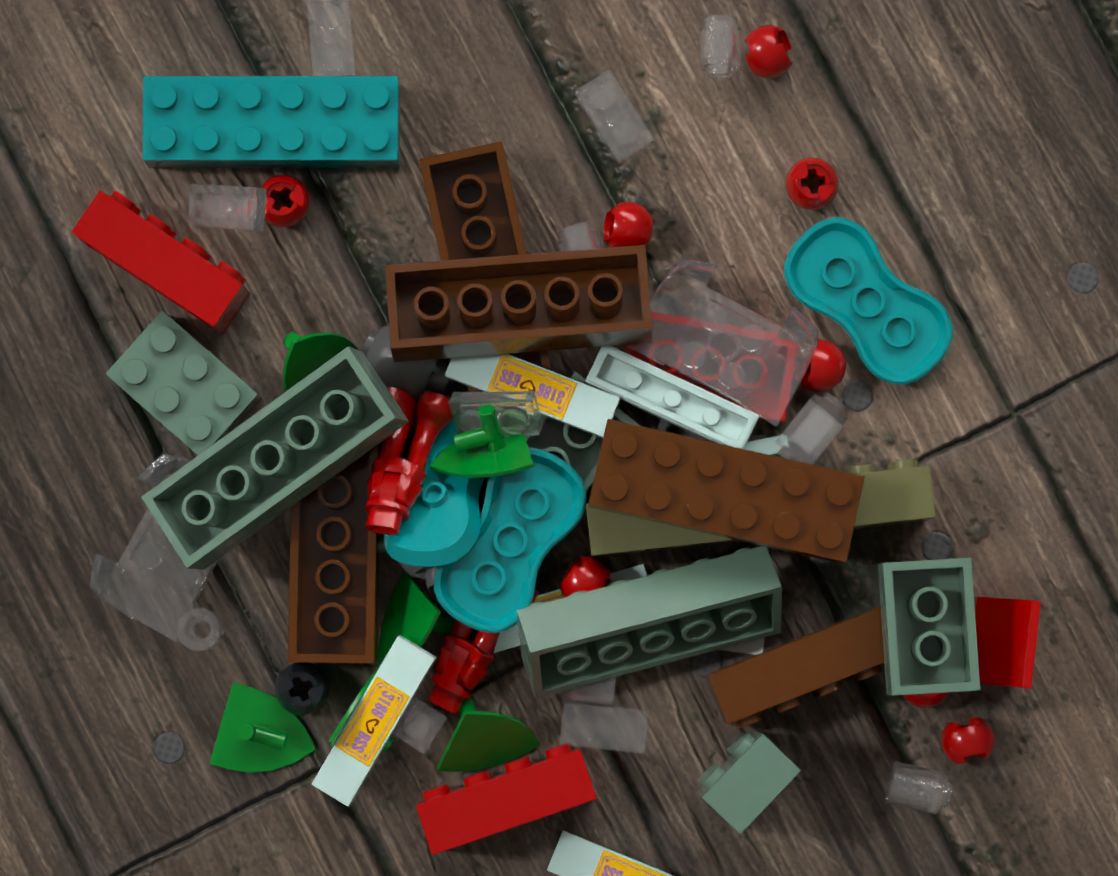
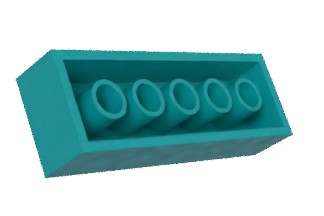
(271, 121)

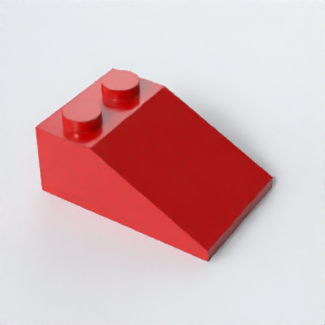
(1006, 640)

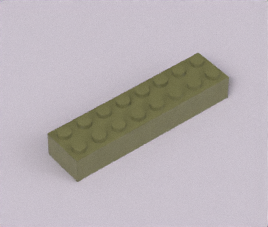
(886, 498)

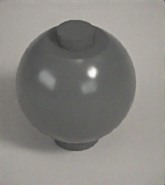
(410, 376)

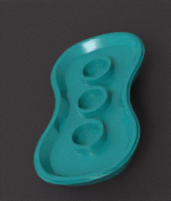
(844, 277)
(442, 519)
(519, 525)

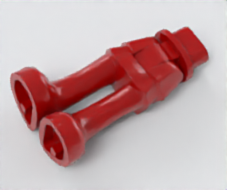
(398, 481)
(462, 665)

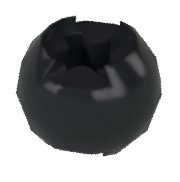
(317, 694)

